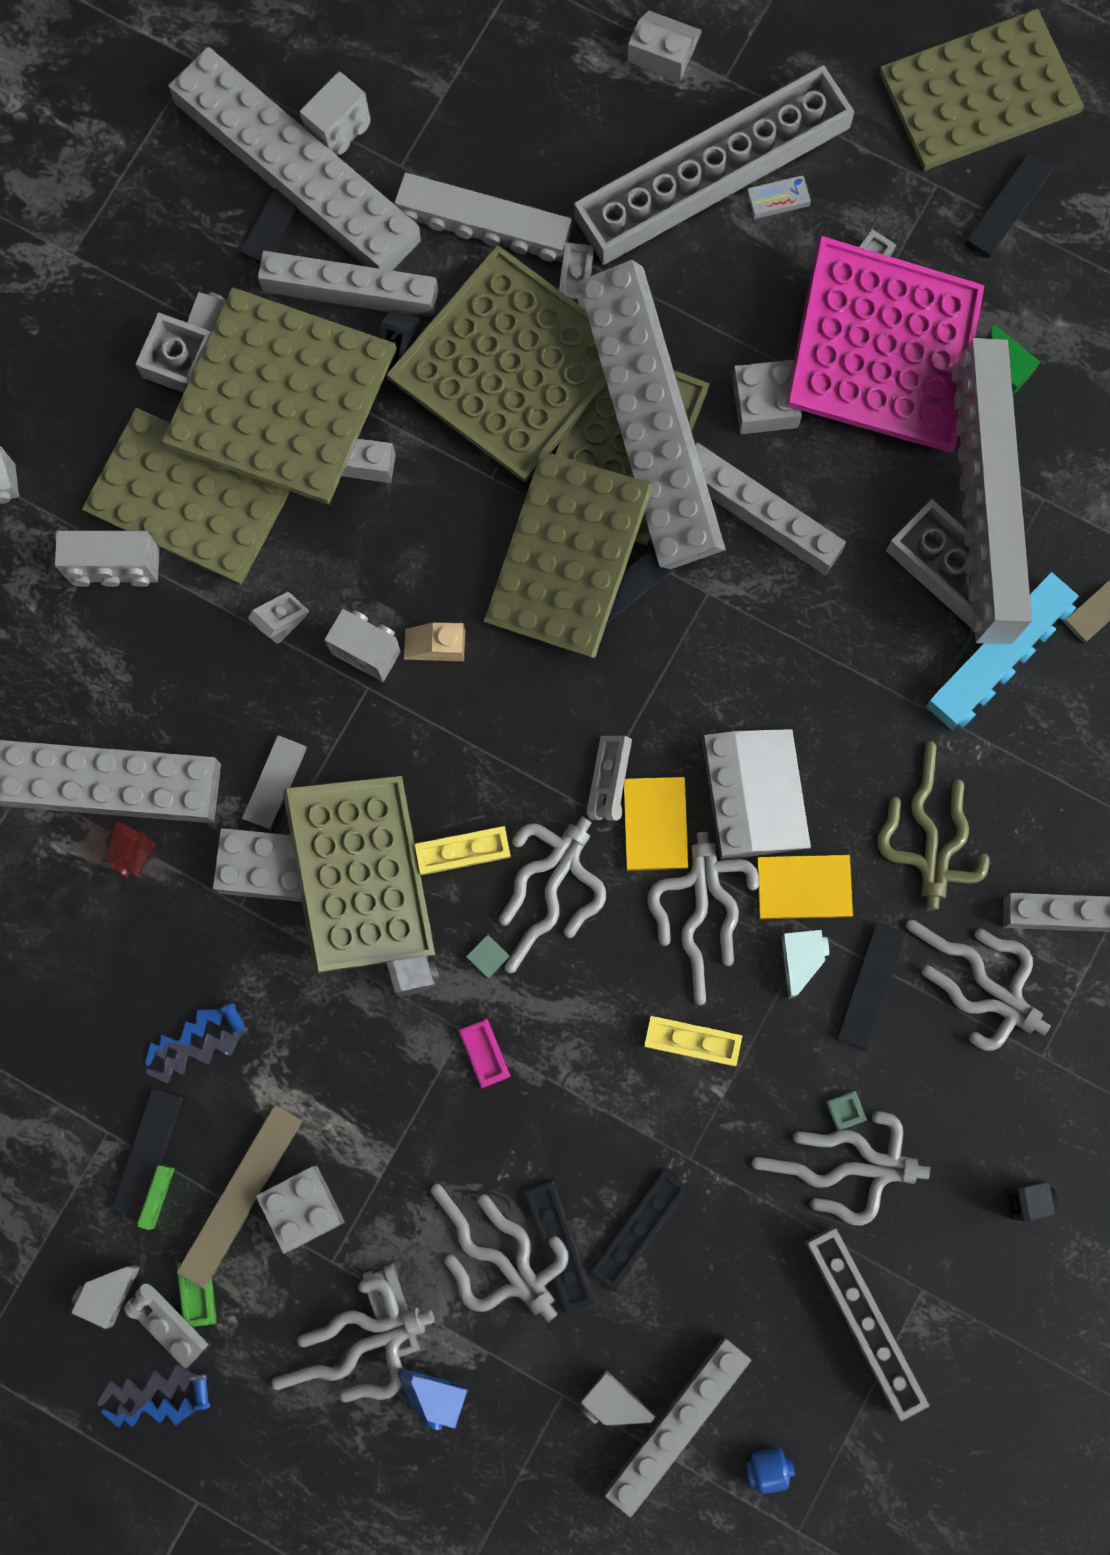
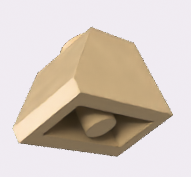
(435, 642)

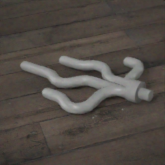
(566, 853)
(703, 873)
(1013, 1006)
(887, 1167)
(527, 1286)
(394, 1330)

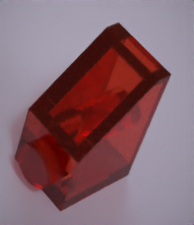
(129, 850)

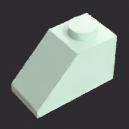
(802, 958)

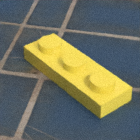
(462, 850)
(693, 1041)

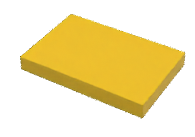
(655, 823)
(804, 887)

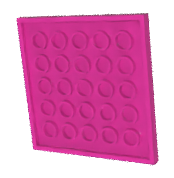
(883, 344)

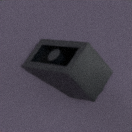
(401, 330)
(1031, 1201)

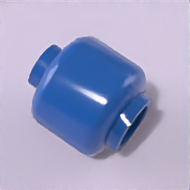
(769, 1470)

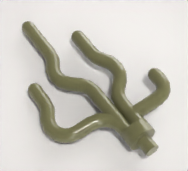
(933, 869)

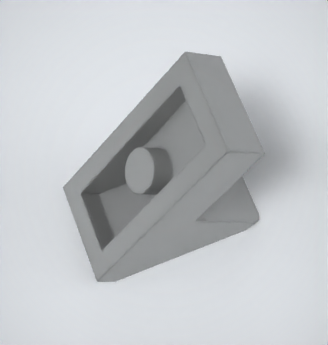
(279, 616)

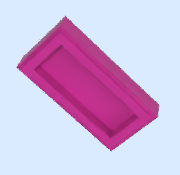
(484, 1053)

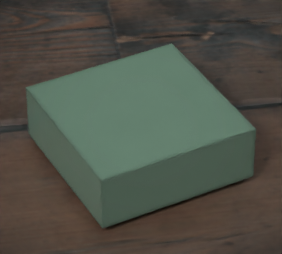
(488, 956)
(846, 1111)

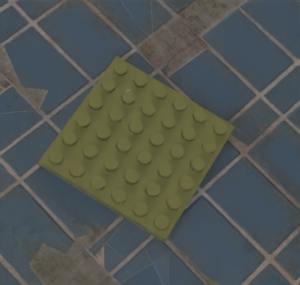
(506, 364)
(280, 395)

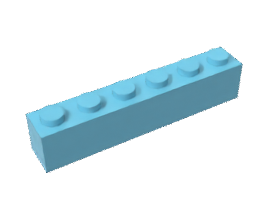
(994, 662)

